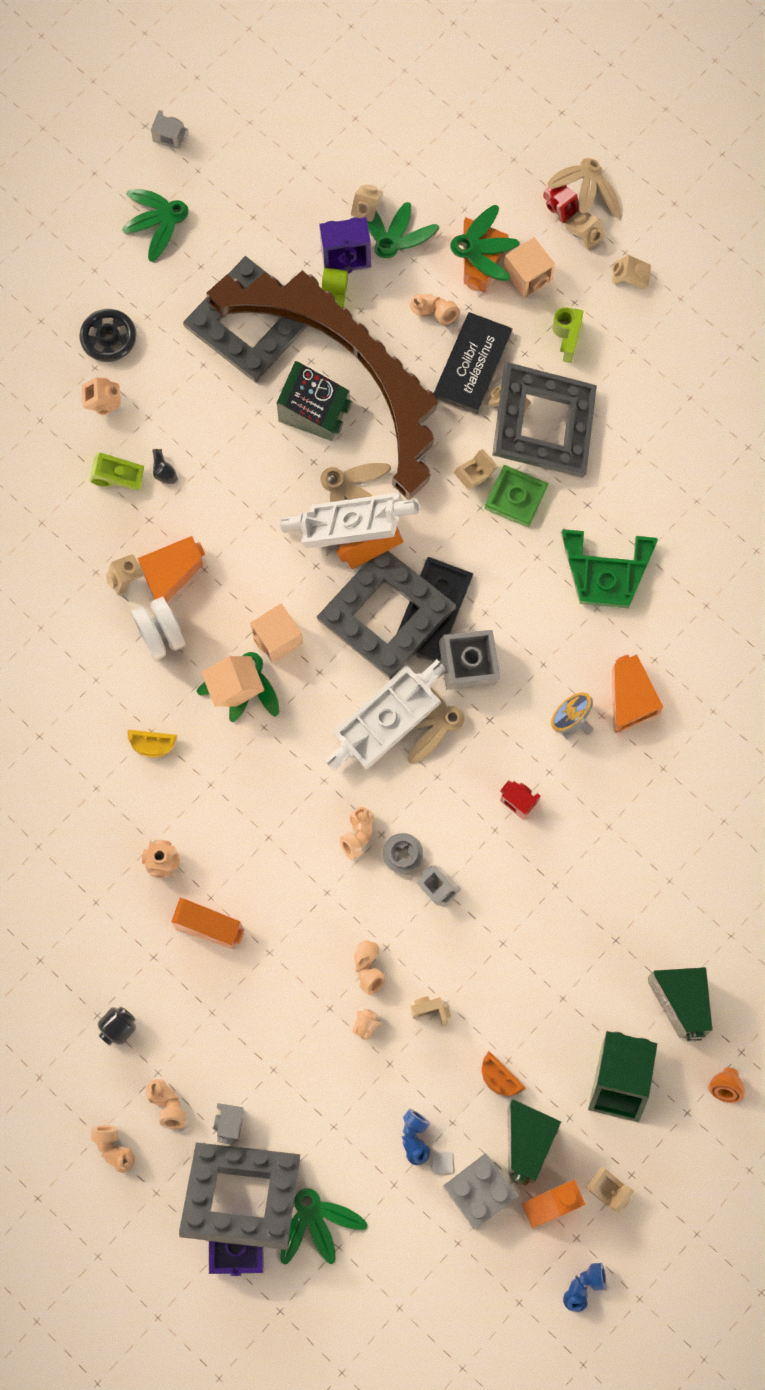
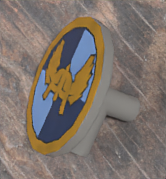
(572, 714)

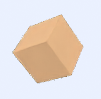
(529, 267)
(276, 633)
(232, 681)

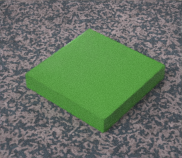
(516, 496)

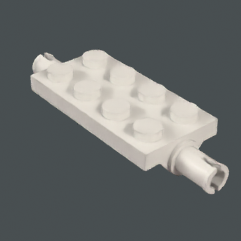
(350, 520)
(386, 717)

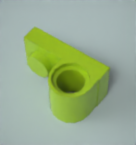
(336, 283)
(567, 332)
(112, 470)

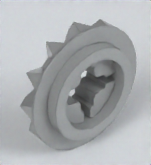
(400, 842)

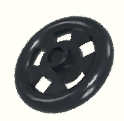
(108, 354)

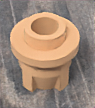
(366, 1023)

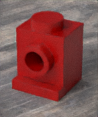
(562, 201)
(518, 798)

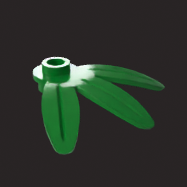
(163, 215)
(389, 243)
(475, 248)
(267, 697)
(313, 1217)

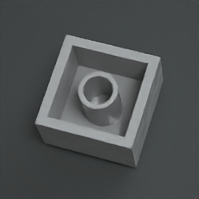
(469, 659)
(479, 1191)

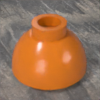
(727, 1086)

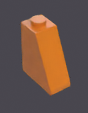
(472, 276)
(363, 551)
(171, 567)
(632, 694)
(207, 924)
(553, 1204)

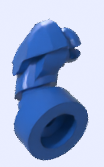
(416, 1150)
(576, 1297)

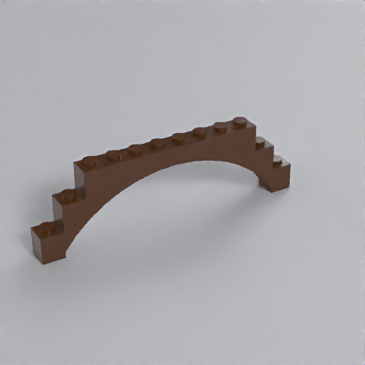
(309, 304)

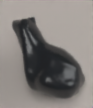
(163, 470)

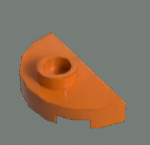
(499, 1078)

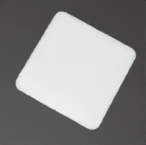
(442, 1162)

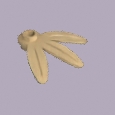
(591, 173)
(344, 480)
(439, 720)

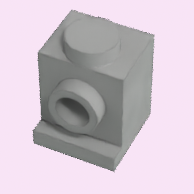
(168, 131)
(428, 883)
(228, 1123)

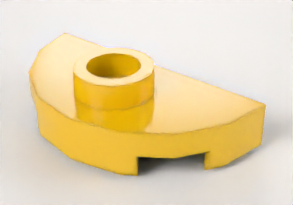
(151, 743)

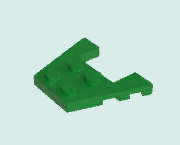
(604, 579)

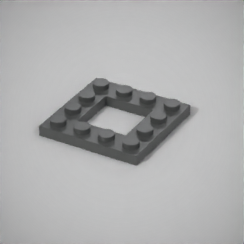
(250, 361)
(511, 445)
(390, 657)
(267, 1231)

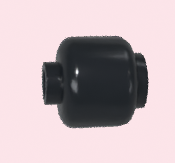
(116, 1026)

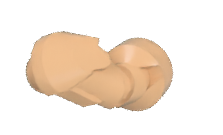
(445, 311)
(362, 824)
(373, 978)
(162, 1095)
(119, 1157)

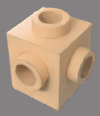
(101, 395)
(165, 866)

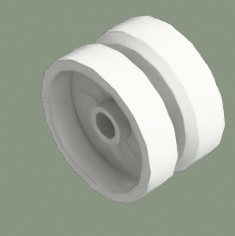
(160, 627)

